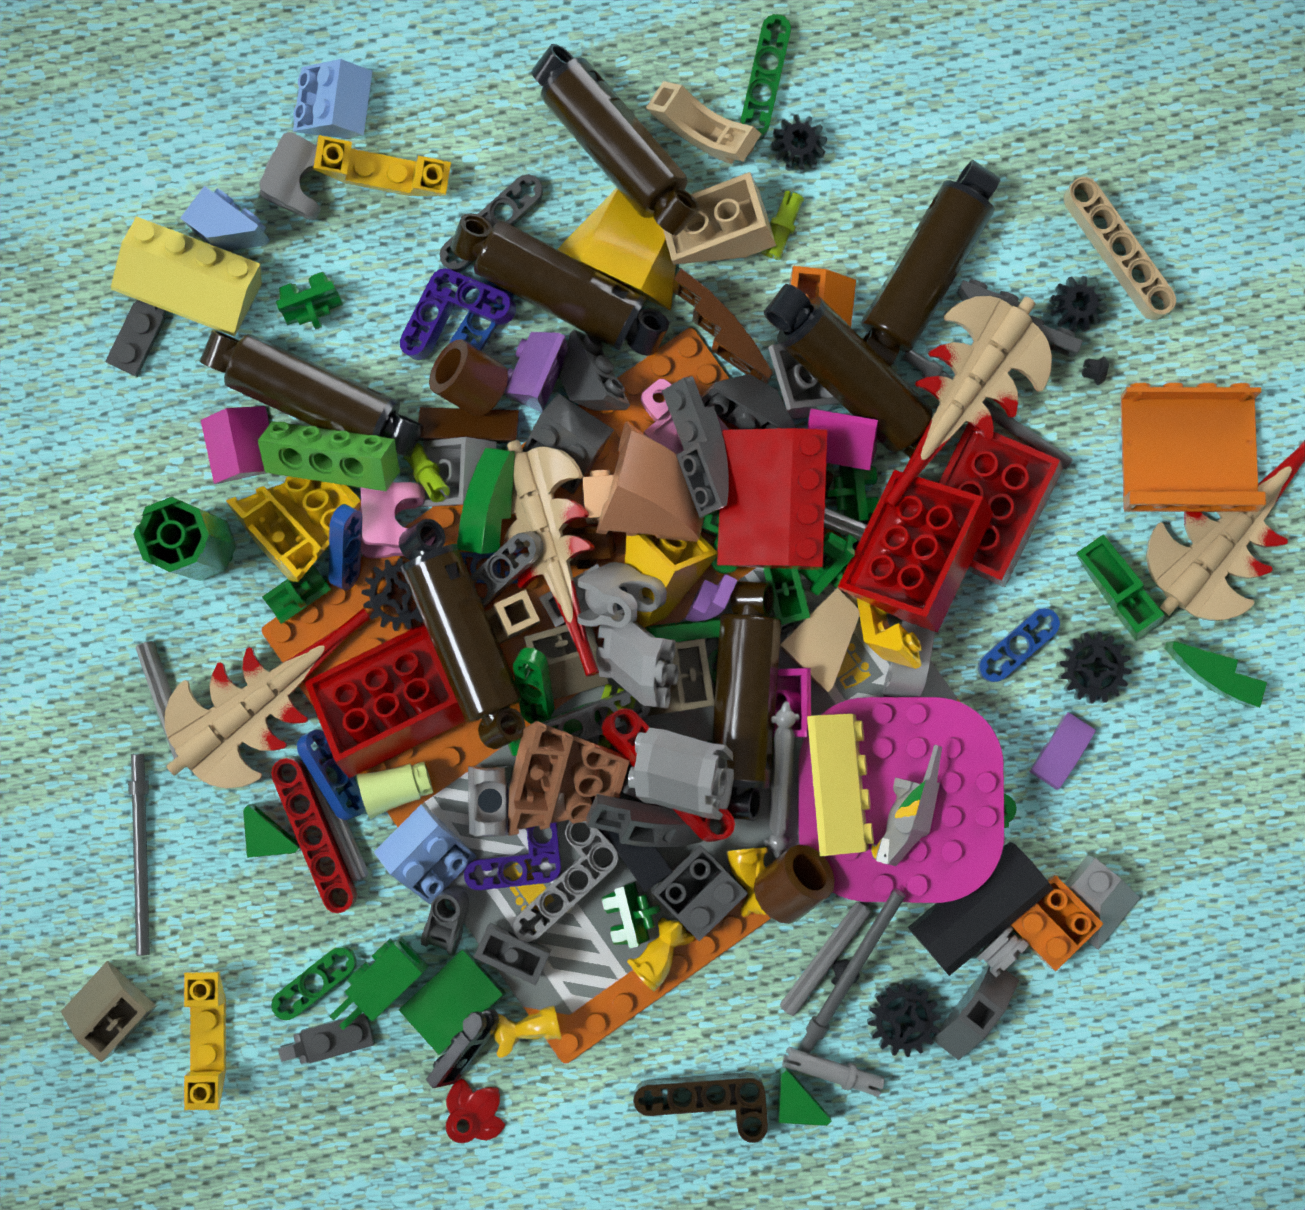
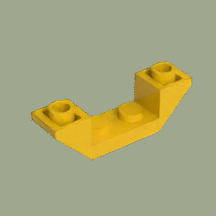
(379, 171)
(888, 642)
(207, 1040)

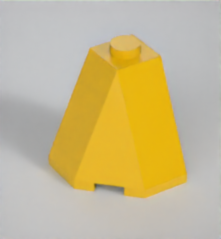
(671, 561)

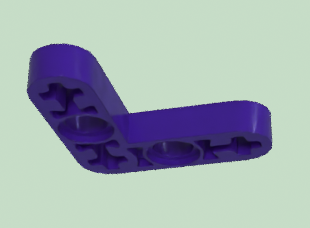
(445, 300)
(536, 852)

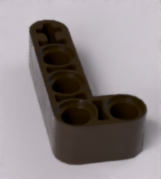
(700, 1102)

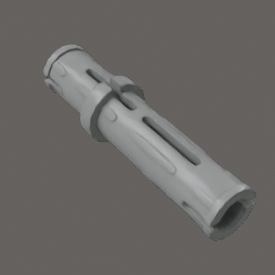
(846, 1075)

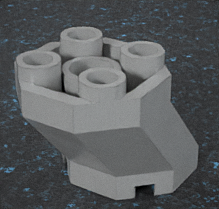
(638, 662)
(682, 773)

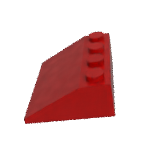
(1015, 486)
(774, 499)
(917, 551)
(384, 701)

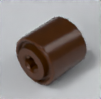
(468, 378)
(794, 884)

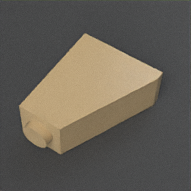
(824, 638)

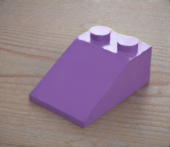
(537, 369)

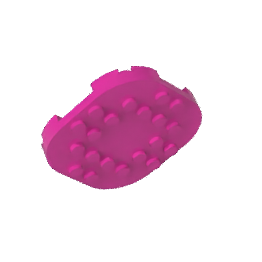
(968, 810)

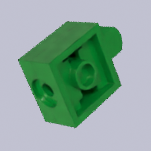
(383, 982)

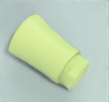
(393, 787)

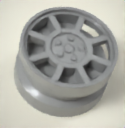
(1002, 951)

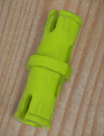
(783, 223)
(427, 474)

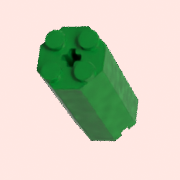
(184, 539)

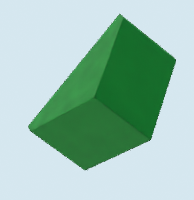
(789, 594)
(265, 836)
(797, 1104)

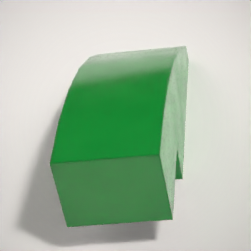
(487, 502)
(1120, 587)
(1218, 674)

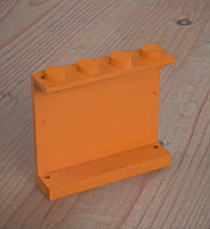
(1190, 448)

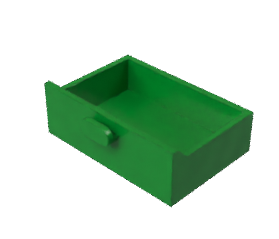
(449, 998)

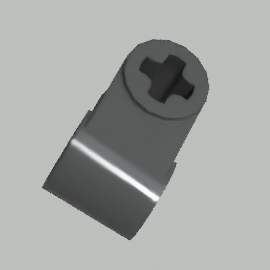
(445, 926)

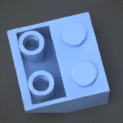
(332, 99)
(222, 224)
(424, 854)

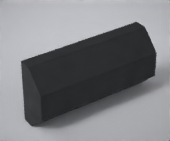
(964, 926)

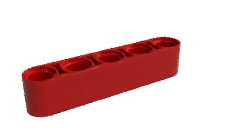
(626, 745)
(313, 852)

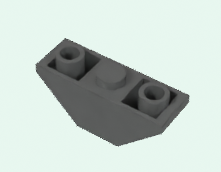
(590, 375)
(748, 403)
(976, 1012)

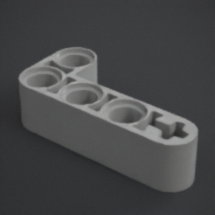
(907, 681)
(562, 885)

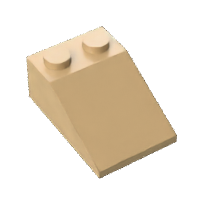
(727, 225)

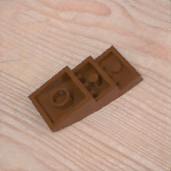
(730, 339)

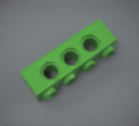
(329, 455)

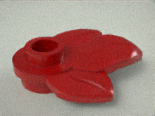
(476, 1109)

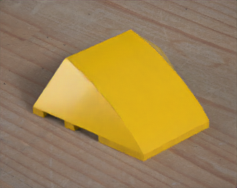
(625, 249)
(293, 520)

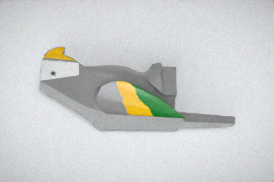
(910, 814)

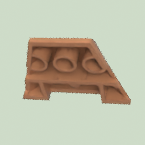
(649, 492)
(559, 778)

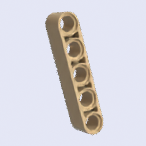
(1119, 232)

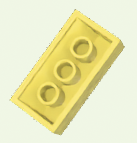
(186, 276)
(838, 784)

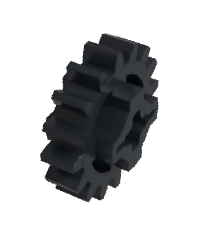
(384, 599)
(1093, 680)
(889, 1014)

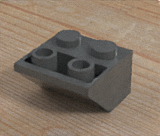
(572, 430)
(700, 892)

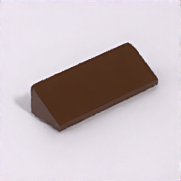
(449, 423)

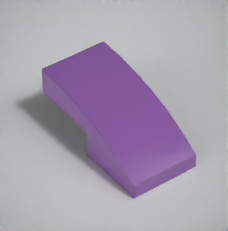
(711, 599)
(1062, 751)

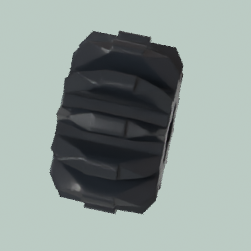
(812, 147)
(1080, 290)

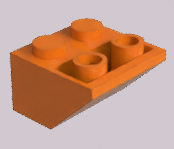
(832, 287)
(1057, 925)

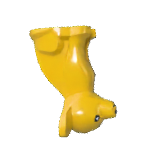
(745, 867)
(657, 958)
(532, 1027)

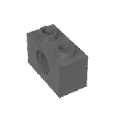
(508, 953)

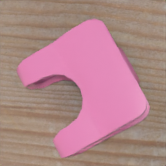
(378, 512)

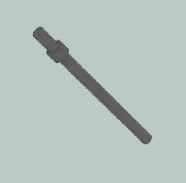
(1010, 424)
(138, 788)
(819, 1024)

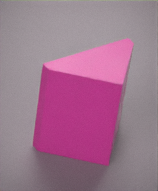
(849, 438)
(233, 442)
(795, 688)

